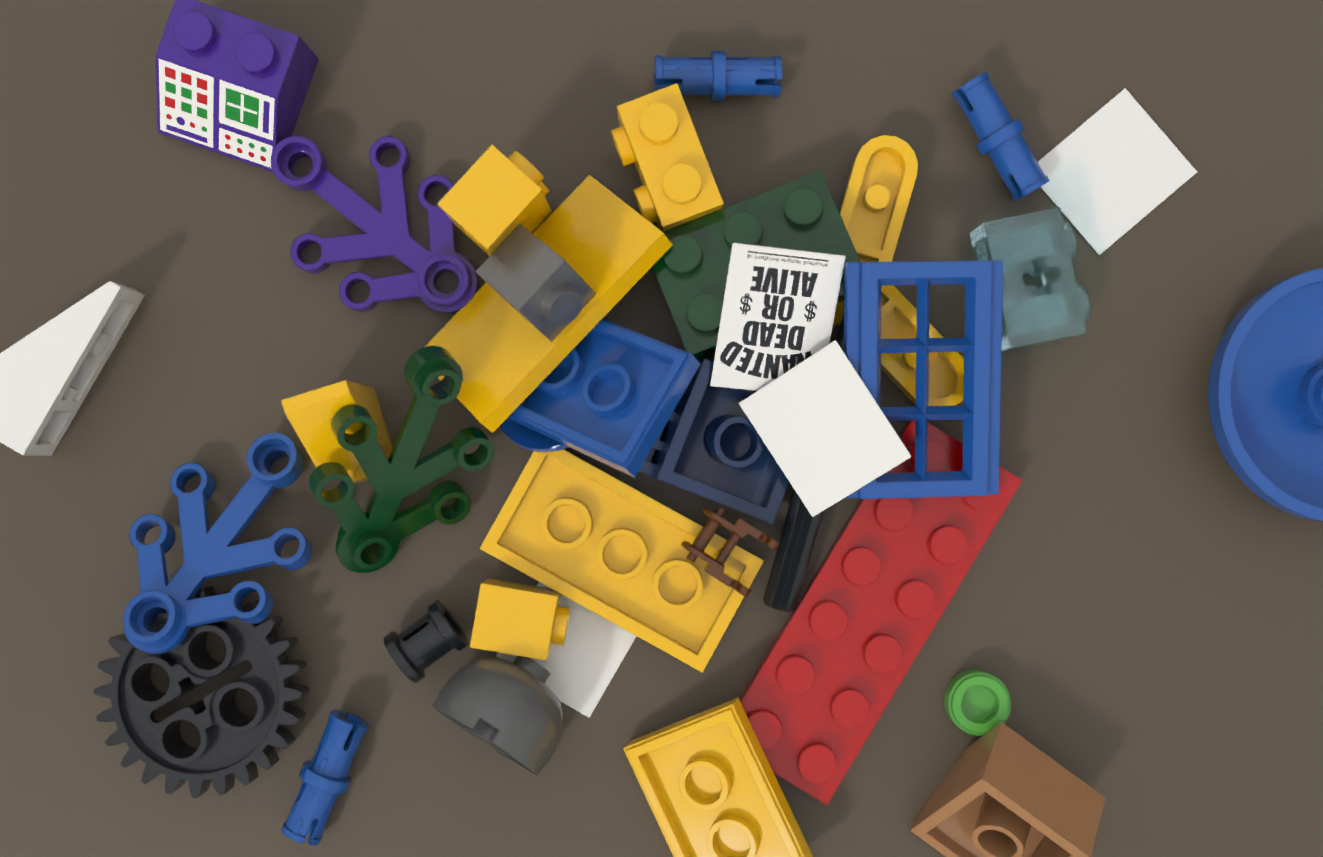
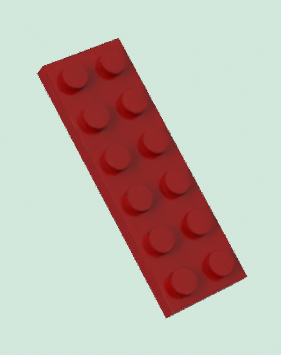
(866, 621)

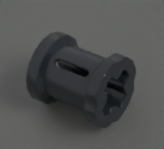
(425, 641)

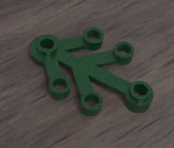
(402, 471)

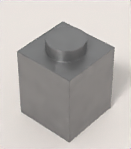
(536, 282)

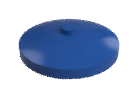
(1270, 395)

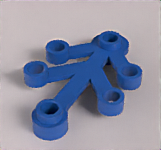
(211, 551)

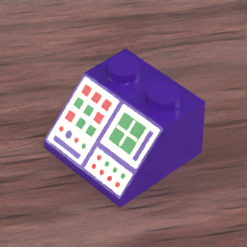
(229, 82)

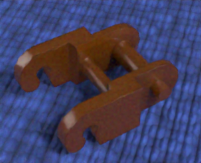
(716, 566)

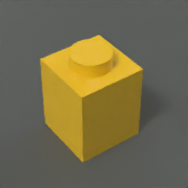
(519, 619)

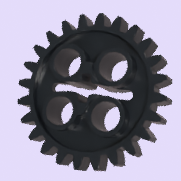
(229, 740)

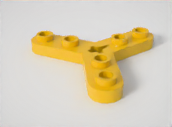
(874, 216)

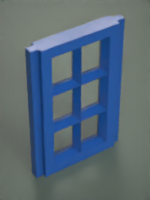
(981, 369)

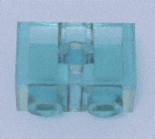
(1042, 247)

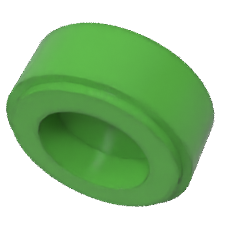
(977, 701)

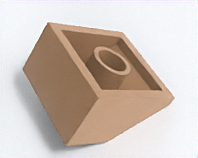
(1010, 803)

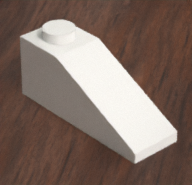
(57, 365)

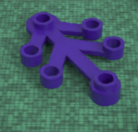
(384, 233)

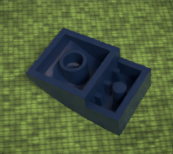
(717, 451)

